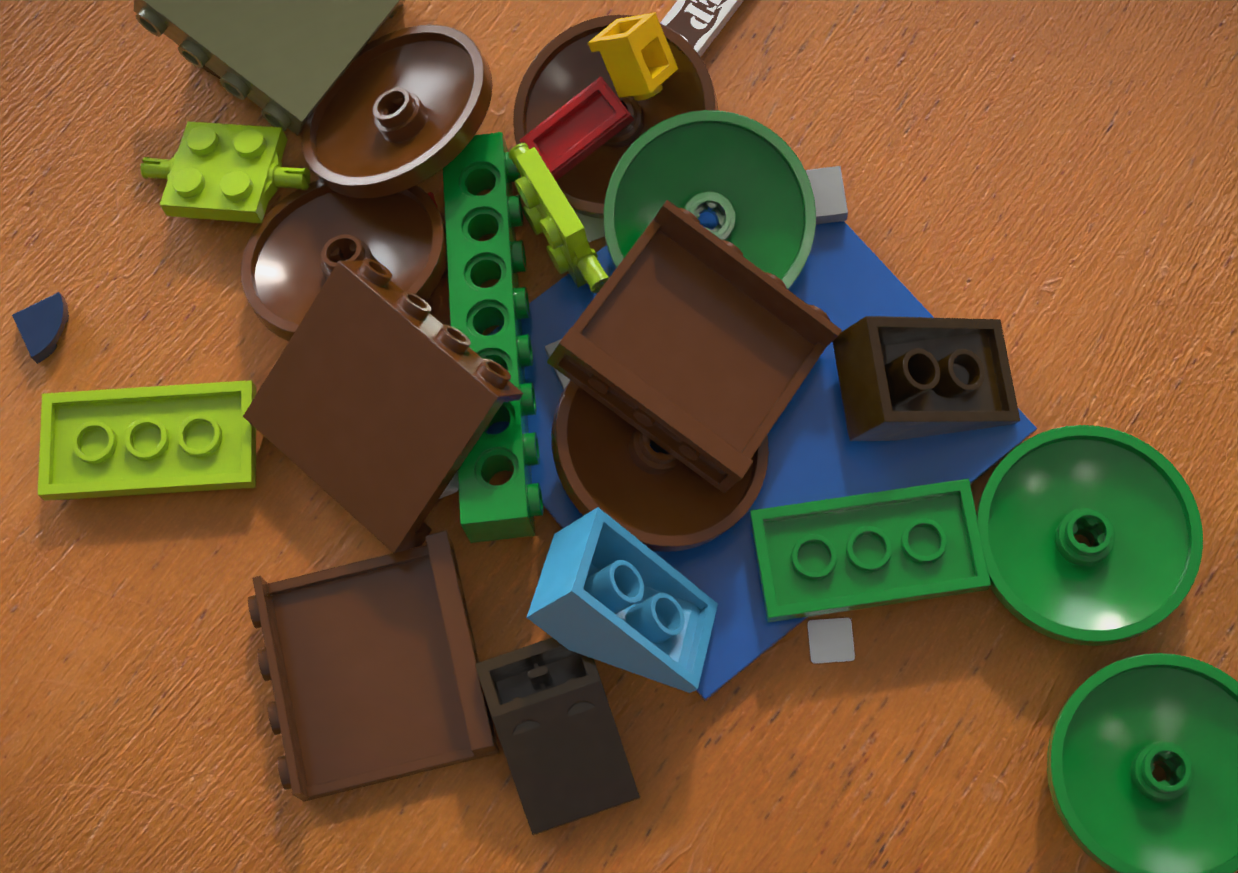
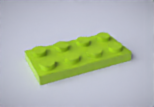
(146, 441)

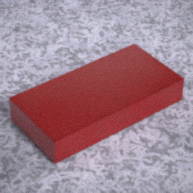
(578, 128)

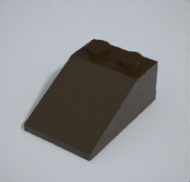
(923, 377)

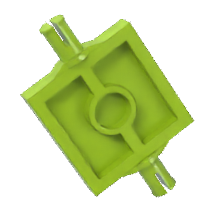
(224, 172)
(552, 214)

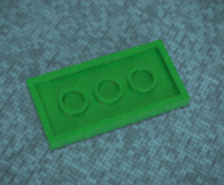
(869, 550)

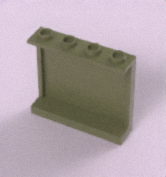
(271, 50)

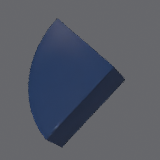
(42, 325)

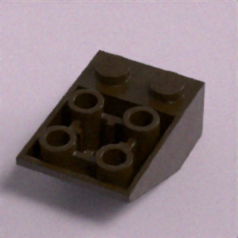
(556, 733)

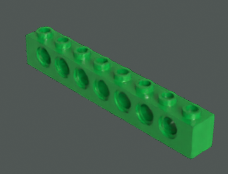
(484, 164)

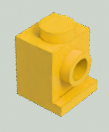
(635, 55)

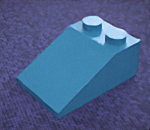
(622, 603)

